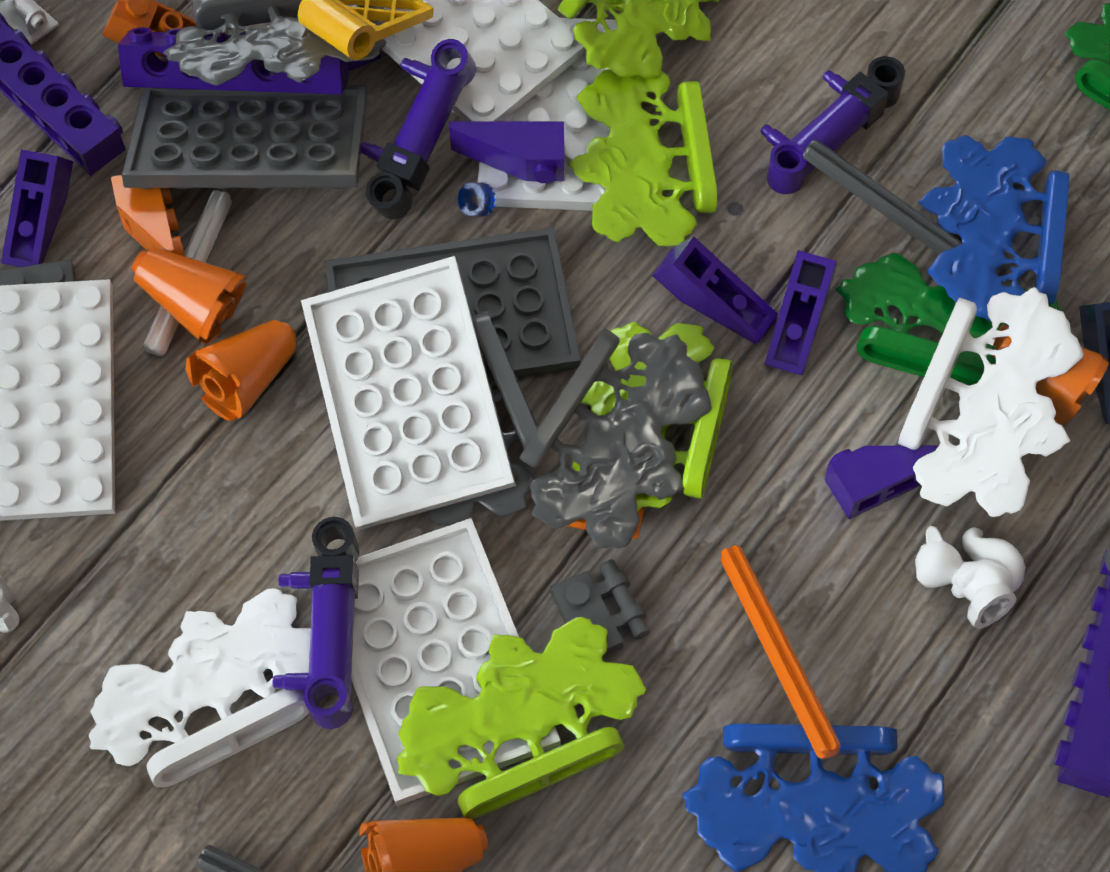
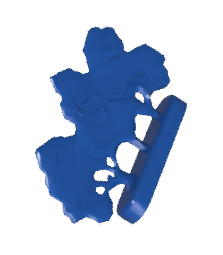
(987, 215)
(824, 816)

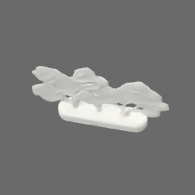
(1000, 413)
(213, 670)

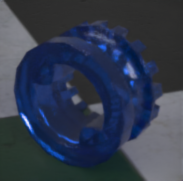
(481, 190)

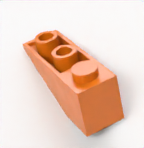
(143, 13)
(147, 216)

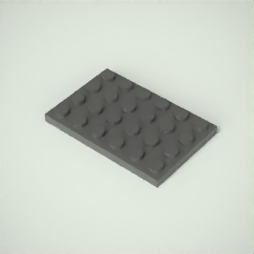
(246, 139)
(509, 276)

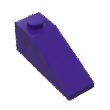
(516, 147)
(35, 207)
(714, 290)
(801, 312)
(872, 475)

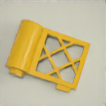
(350, 28)

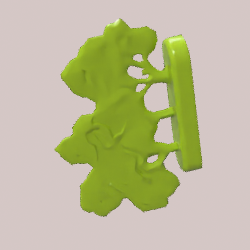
(633, 44)
(636, 164)
(707, 428)
(520, 699)

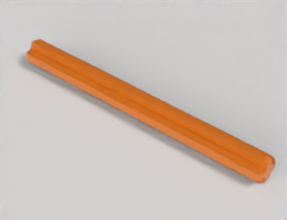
(780, 653)

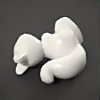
(985, 581)

